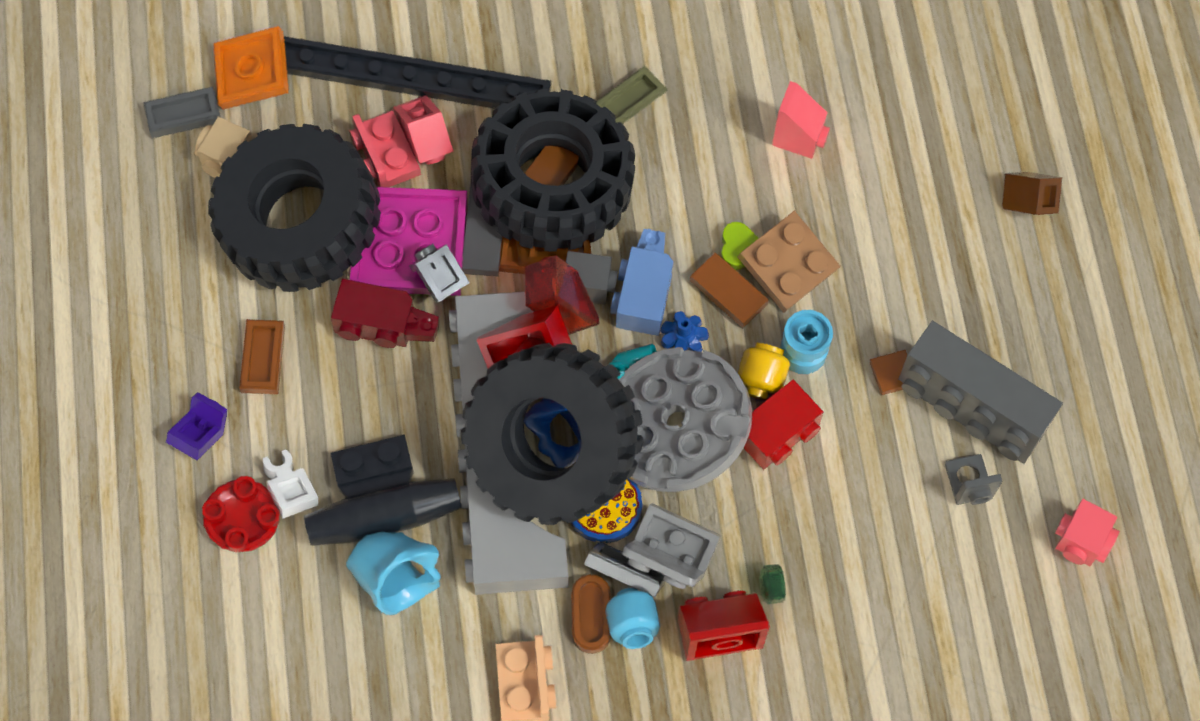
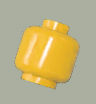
(763, 370)

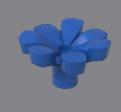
(684, 332)

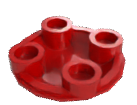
(240, 515)

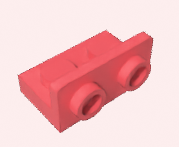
(385, 148)

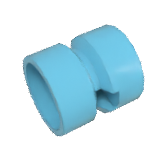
(806, 341)

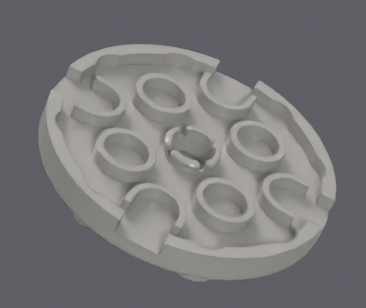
(714, 421)

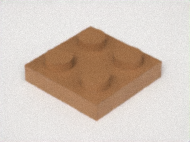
(788, 261)

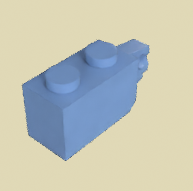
(645, 285)

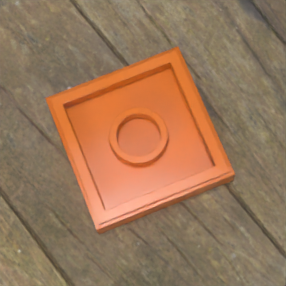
(250, 67)

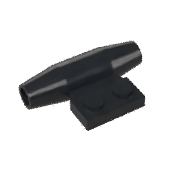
(379, 495)

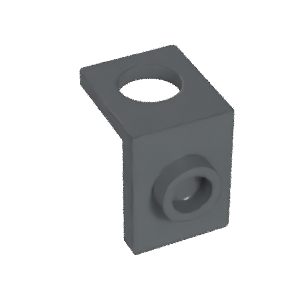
(976, 490)

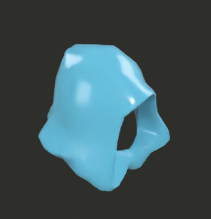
(385, 571)

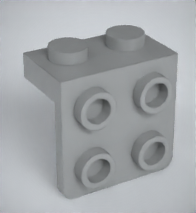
(672, 547)

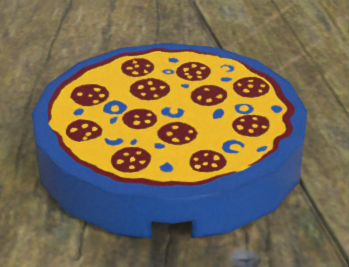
(614, 519)

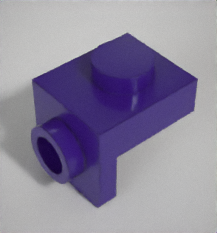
(199, 427)

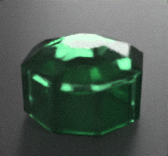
(772, 584)

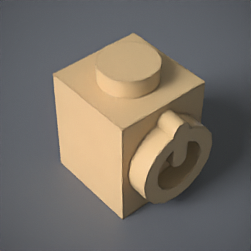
(218, 143)

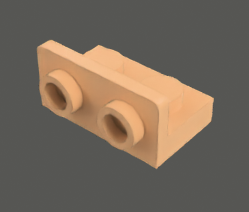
(523, 680)

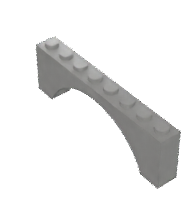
(505, 550)

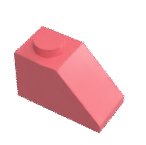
(800, 123)
(424, 130)

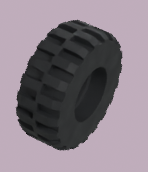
(268, 170)
(546, 213)
(510, 467)

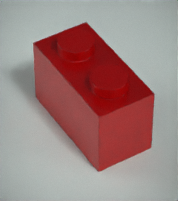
(781, 424)

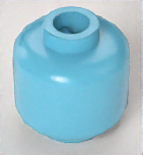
(632, 618)

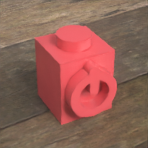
(1087, 534)

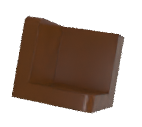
(1032, 193)

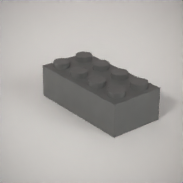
(978, 392)

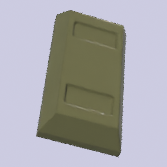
(632, 95)

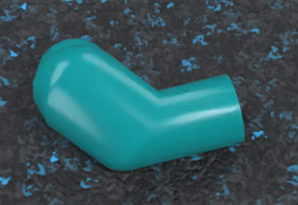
(628, 358)

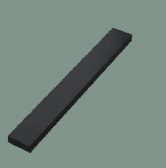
(406, 74)

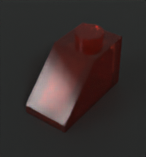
(557, 283)

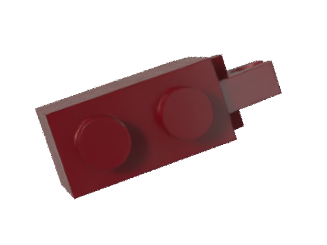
(380, 315)

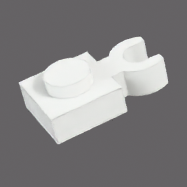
(288, 488)

